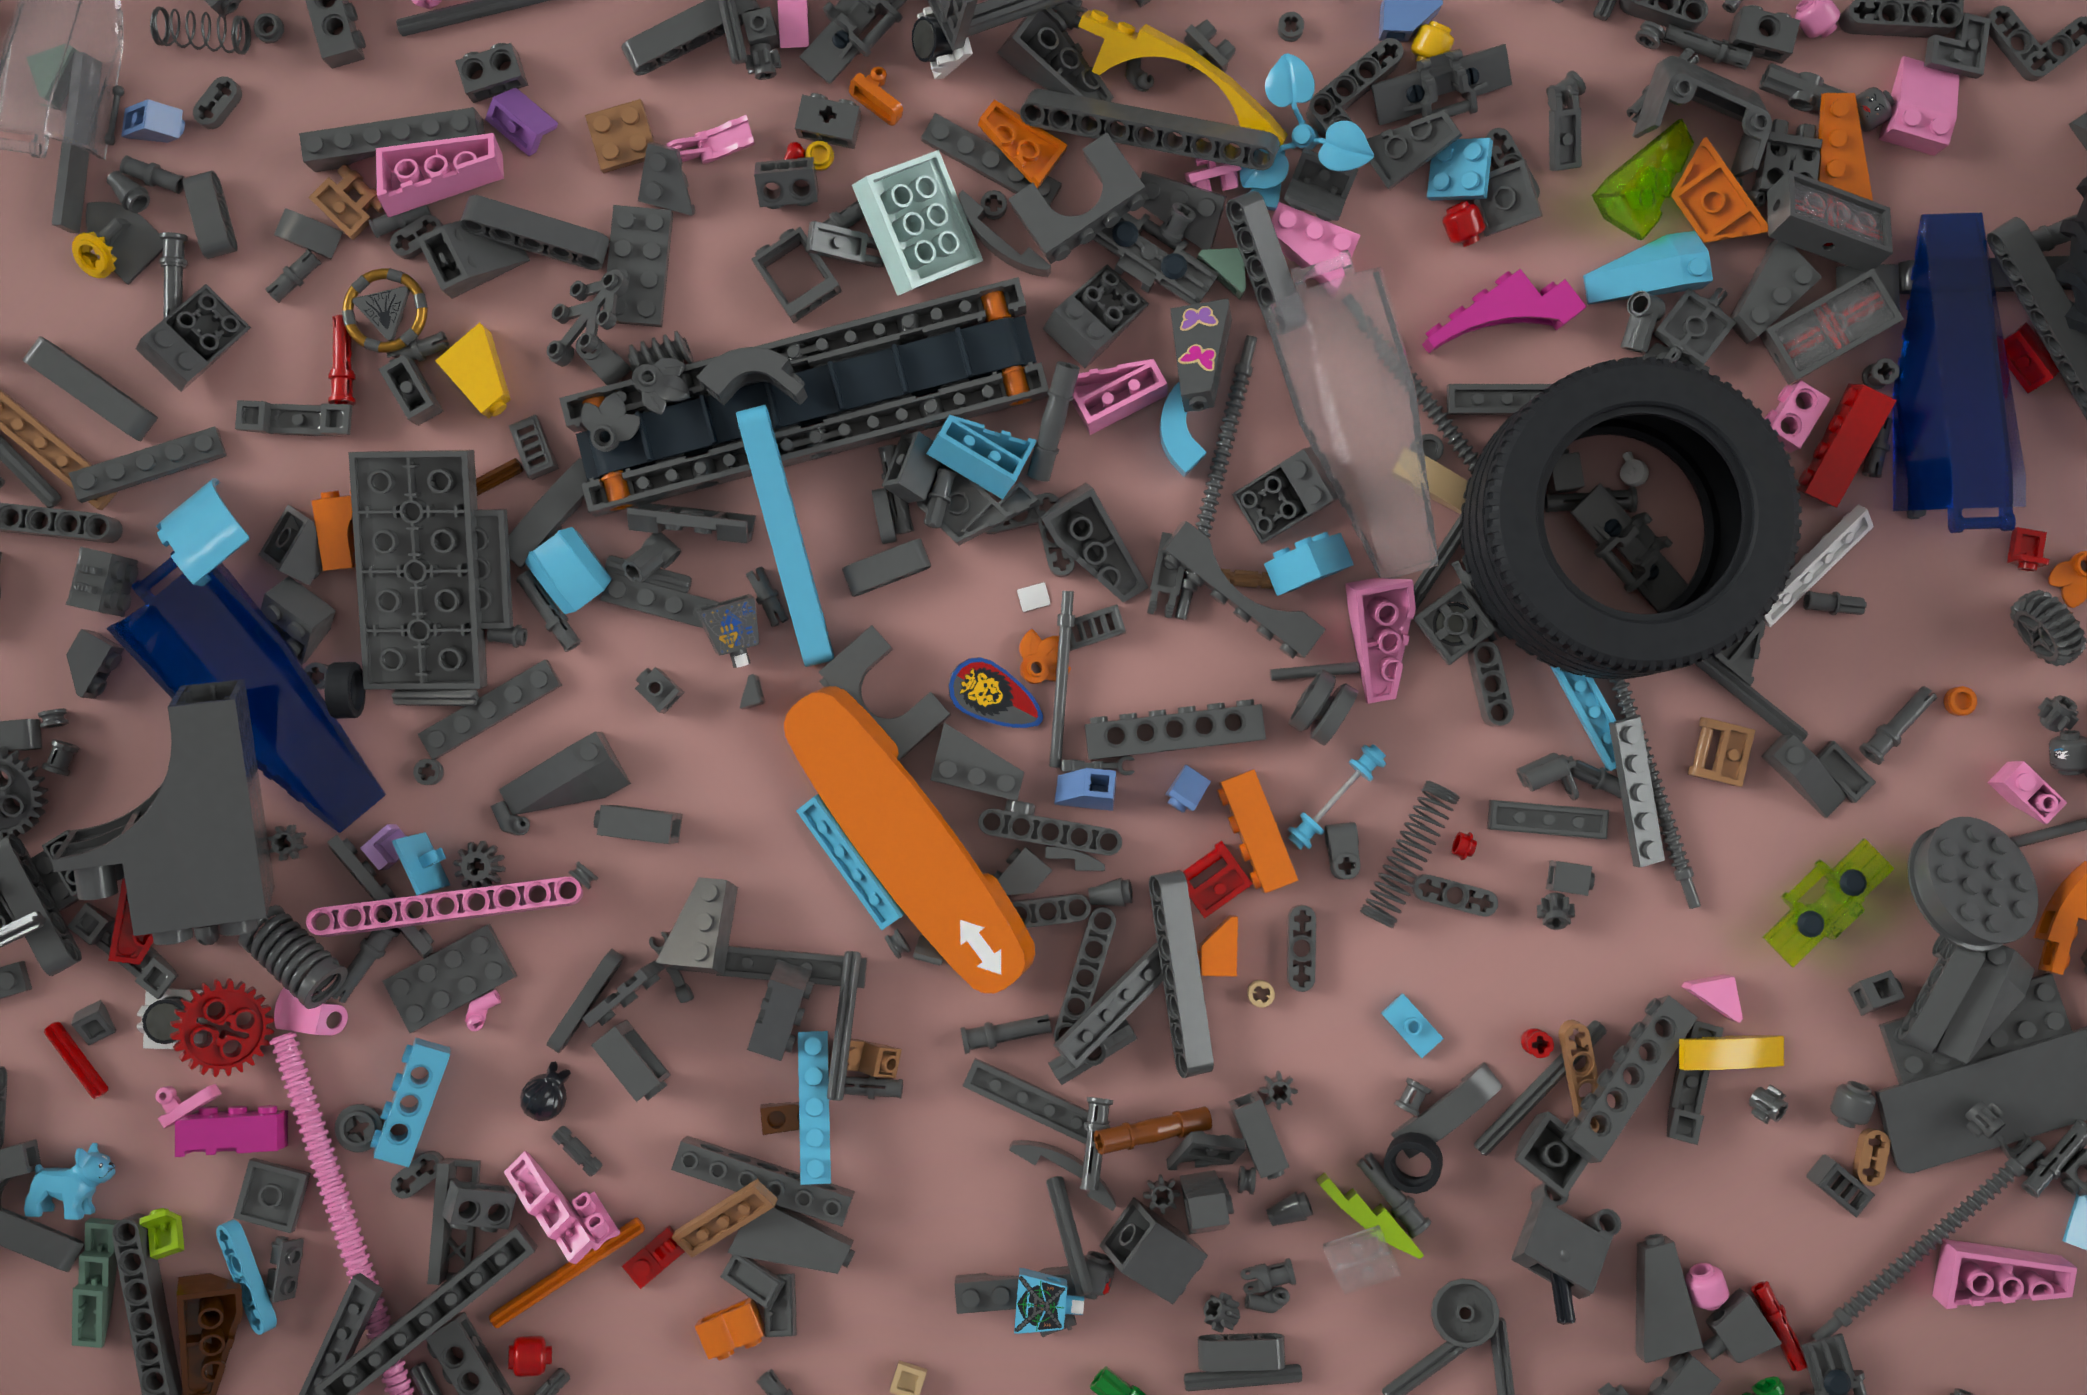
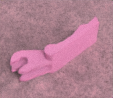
(716, 142)

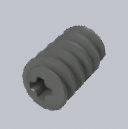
(674, 349)

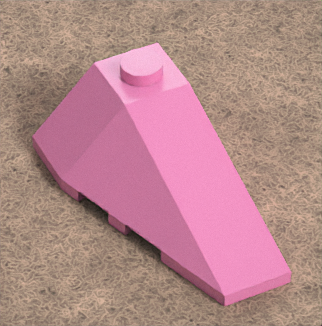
(1380, 625)

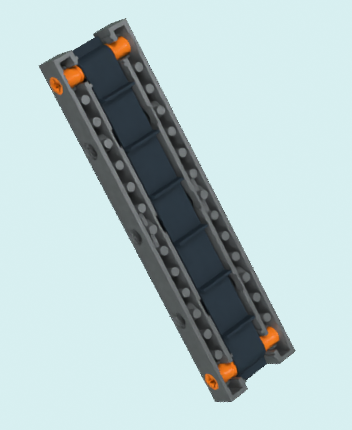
(856, 380)

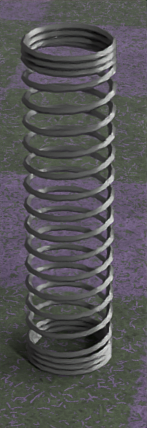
(1379, 914)

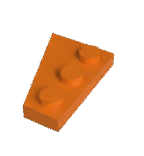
(1027, 147)

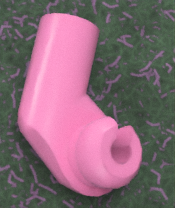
(478, 1010)

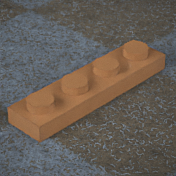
(724, 1218)

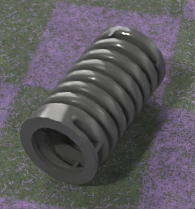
(291, 954)

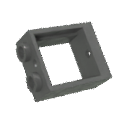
(811, 299)
(638, 824)
(632, 1061)
(1259, 1135)

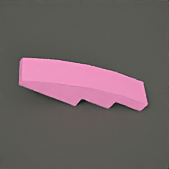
(550, 1207)

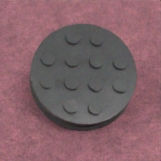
(1972, 884)

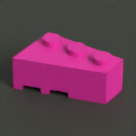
(232, 1130)

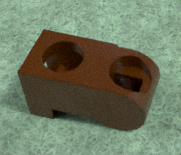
(779, 1117)

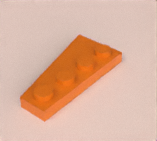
(1842, 148)

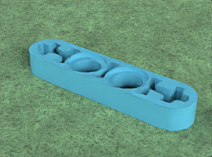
(245, 1272)

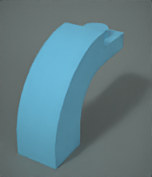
(1175, 438)

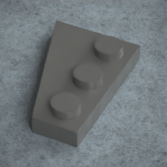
(1411, 146)
(603, 1012)

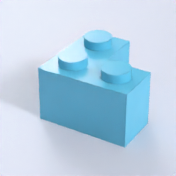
(1309, 562)

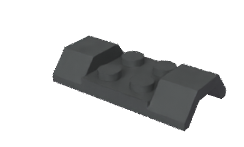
(658, 517)

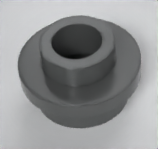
(265, 20)

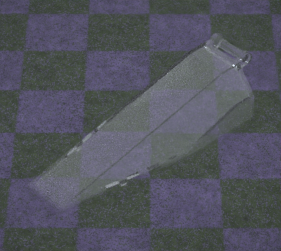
(60, 73)
(1359, 408)

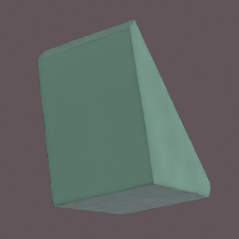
(1229, 266)

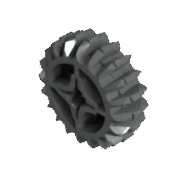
(2048, 628)

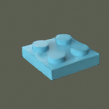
(1461, 171)

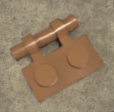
(340, 207)

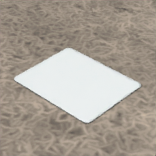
(1033, 597)

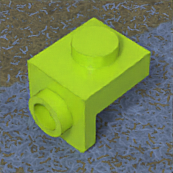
(164, 1232)

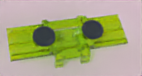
(1835, 910)

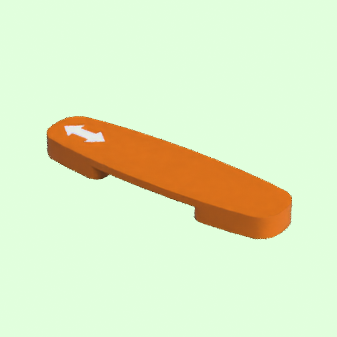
(908, 840)

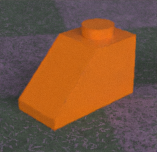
(1219, 950)

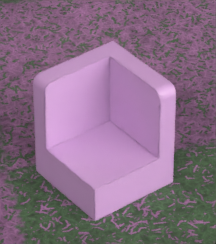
(381, 849)

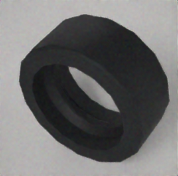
(344, 690)
(1408, 1183)

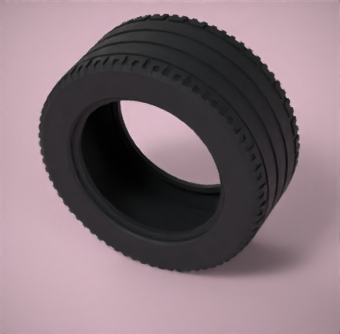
(1743, 496)

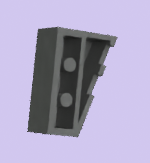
(1772, 290)
(781, 1010)

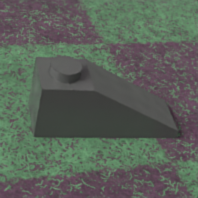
(1804, 773)

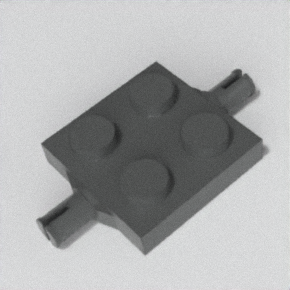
(1695, 327)

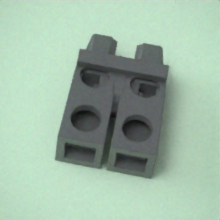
(1788, 152)

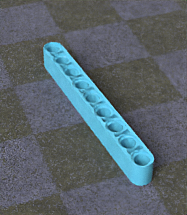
(785, 535)

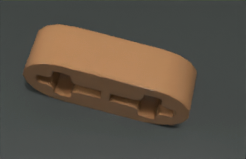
(1872, 1157)

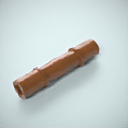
(1152, 1130)

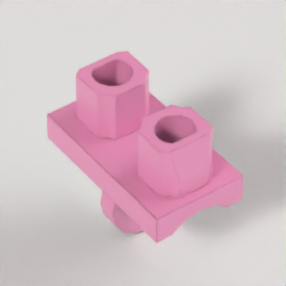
(1200, 178)
(595, 1218)

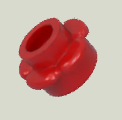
(1464, 845)

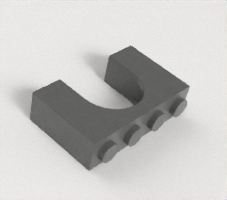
(1059, 233)
(848, 672)

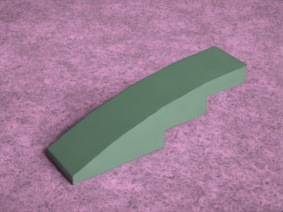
(95, 1285)

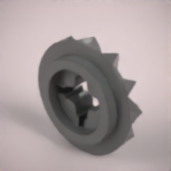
(347, 1120)

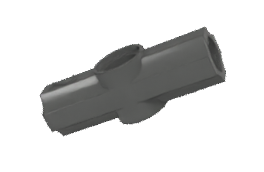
(1800, 89)
(1115, 1041)

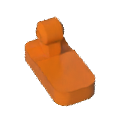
(869, 94)

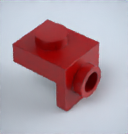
(2027, 549)

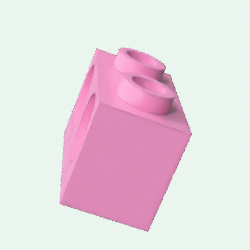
(1799, 420)

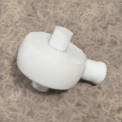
(1633, 471)

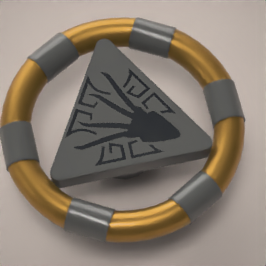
(384, 310)

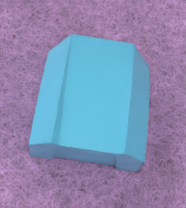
(568, 570)

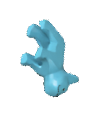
(71, 1185)

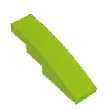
(1368, 1218)

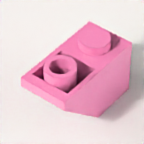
(2027, 791)

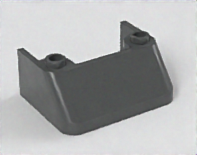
(1683, 81)

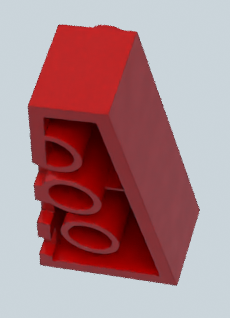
(1845, 443)

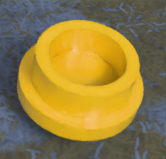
(822, 154)

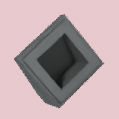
(752, 693)
(926, 952)
(93, 1022)

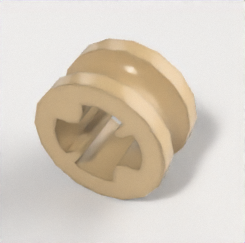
(1257, 1002)

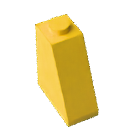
(477, 371)

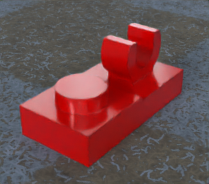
(653, 1258)

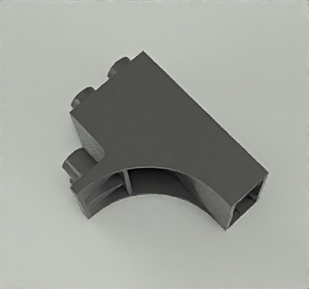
(199, 841)

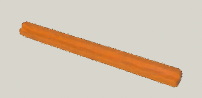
(564, 1275)

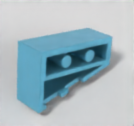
(981, 454)

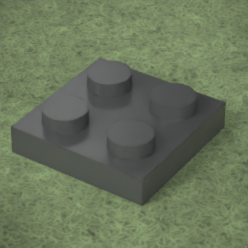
(1509, 198)
(272, 1195)

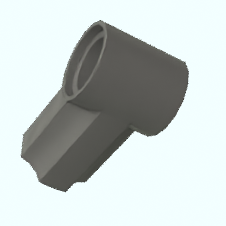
(1642, 320)
(655, 553)

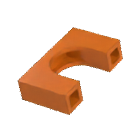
(334, 530)

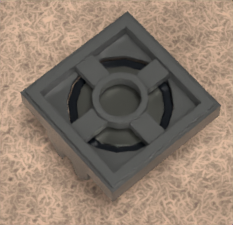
(1453, 625)

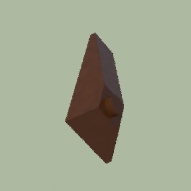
(207, 1325)

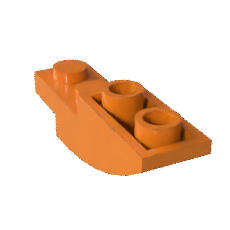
(2060, 919)

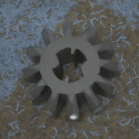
(476, 854)

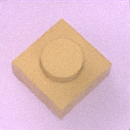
(908, 1379)

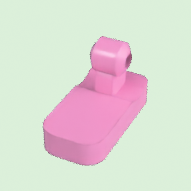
(176, 1109)

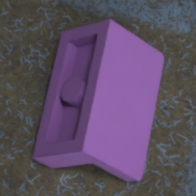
(519, 120)

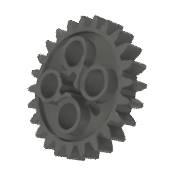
(23, 787)

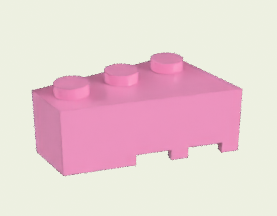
(1311, 239)

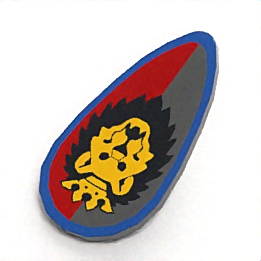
(992, 695)

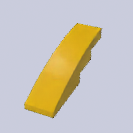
(1731, 1052)

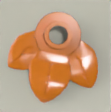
(2071, 579)
(1039, 652)

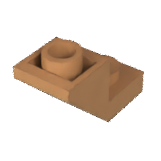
(873, 1058)

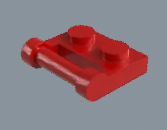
(1219, 887)

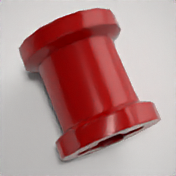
(1542, 1050)

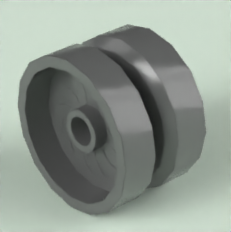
(1320, 705)
(1469, 1331)

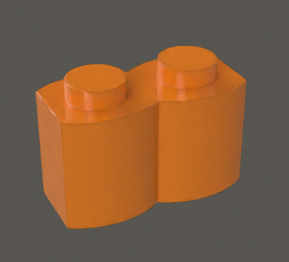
(731, 1329)

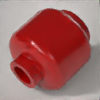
(1463, 223)
(529, 1356)

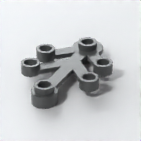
(612, 286)

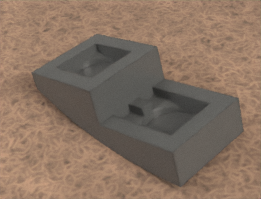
(308, 233)
(1083, 861)

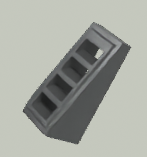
(539, 469)
(1117, 620)
(1826, 1172)

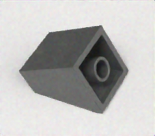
(1153, 1251)

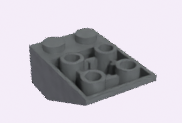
(465, 259)
(1095, 316)
(192, 337)
(1286, 495)

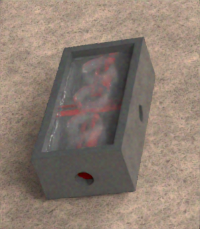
(1829, 221)
(1831, 326)

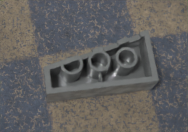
(1206, 1202)

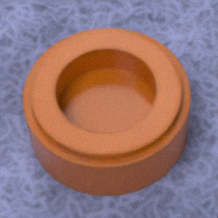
(1960, 701)

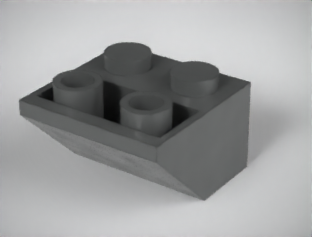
(298, 616)

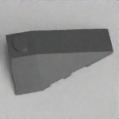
(1050, 58)

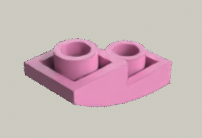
(793, 23)

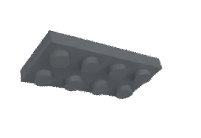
(641, 251)
(449, 978)

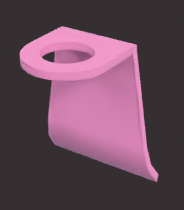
(293, 1016)

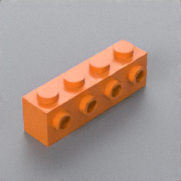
(1257, 831)

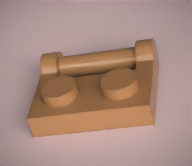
(1731, 753)

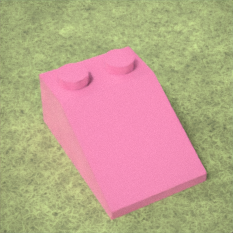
(1922, 108)

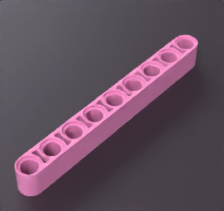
(431, 903)

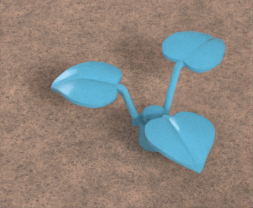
(1345, 142)

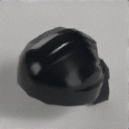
(545, 1094)

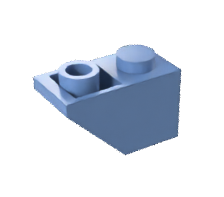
(1403, 17)
(1087, 789)
(1187, 789)

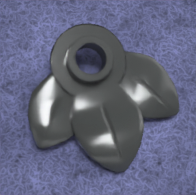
(664, 386)
(612, 418)

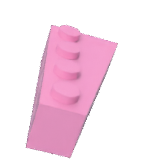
(435, 170)
(1989, 1273)

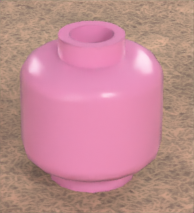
(1817, 17)
(1706, 1286)

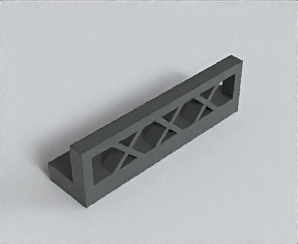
(441, 1229)

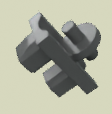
(1198, 40)

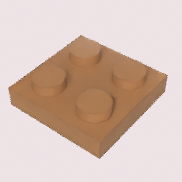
(620, 135)

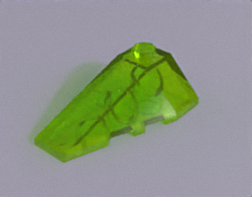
(1637, 189)

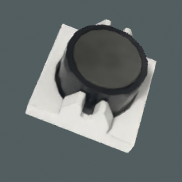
(933, 47)
(159, 1013)

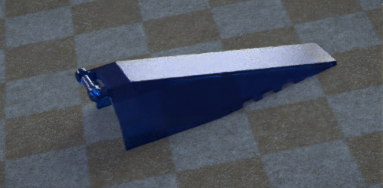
(1954, 389)
(221, 635)

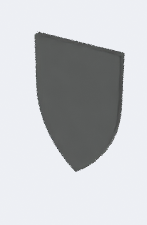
(130, 235)

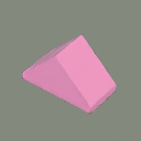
(1718, 993)

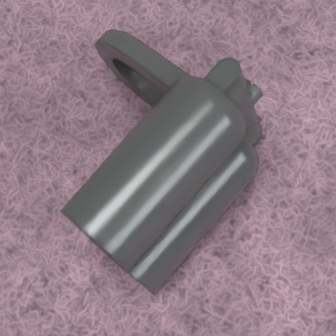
(1548, 770)

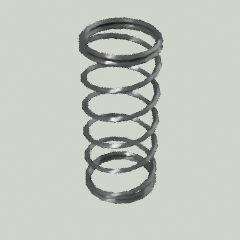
(169, 29)

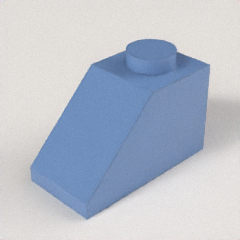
(152, 122)

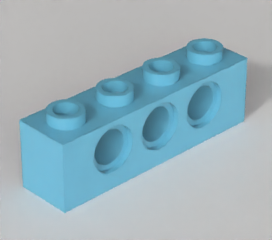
(401, 1148)

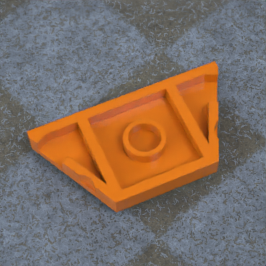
(1714, 199)

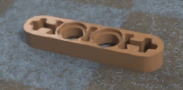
(1578, 1077)

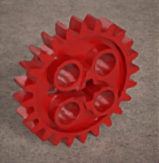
(211, 1053)

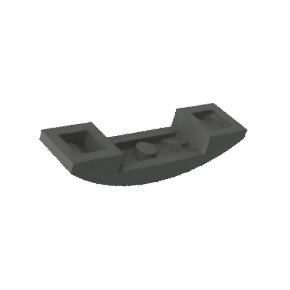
(1027, 262)
(293, 419)
(97, 929)
(1688, 1093)
(1454, 1107)
(1033, 1150)

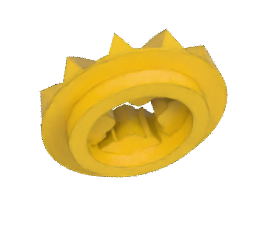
(89, 262)

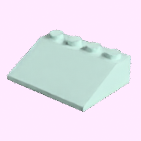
(917, 222)

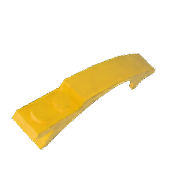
(1123, 44)

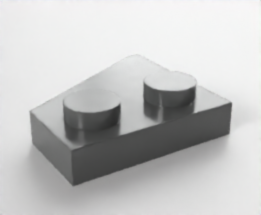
(664, 181)

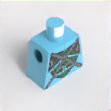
(1043, 1302)

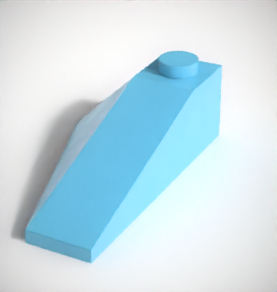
(1657, 268)

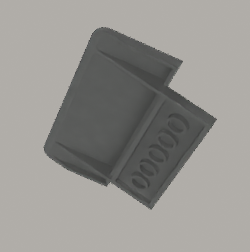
(2026, 1067)

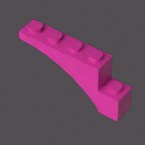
(1509, 303)

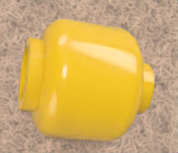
(1432, 40)

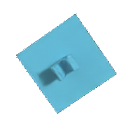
(421, 863)

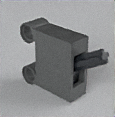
(1564, 1248)

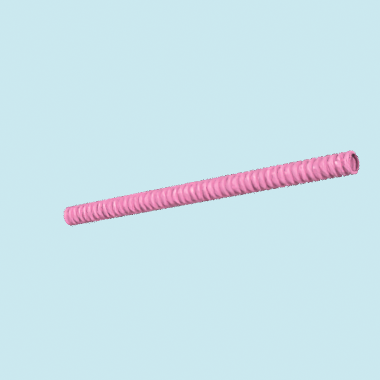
(333, 1191)

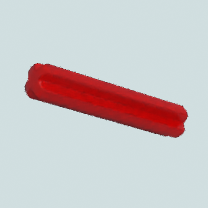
(76, 1060)

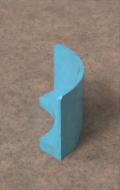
(201, 533)

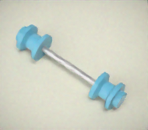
(1371, 758)

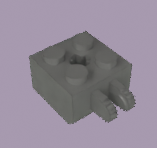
(102, 582)

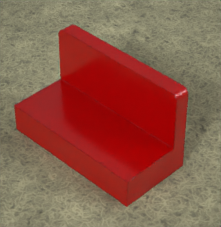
(2029, 358)

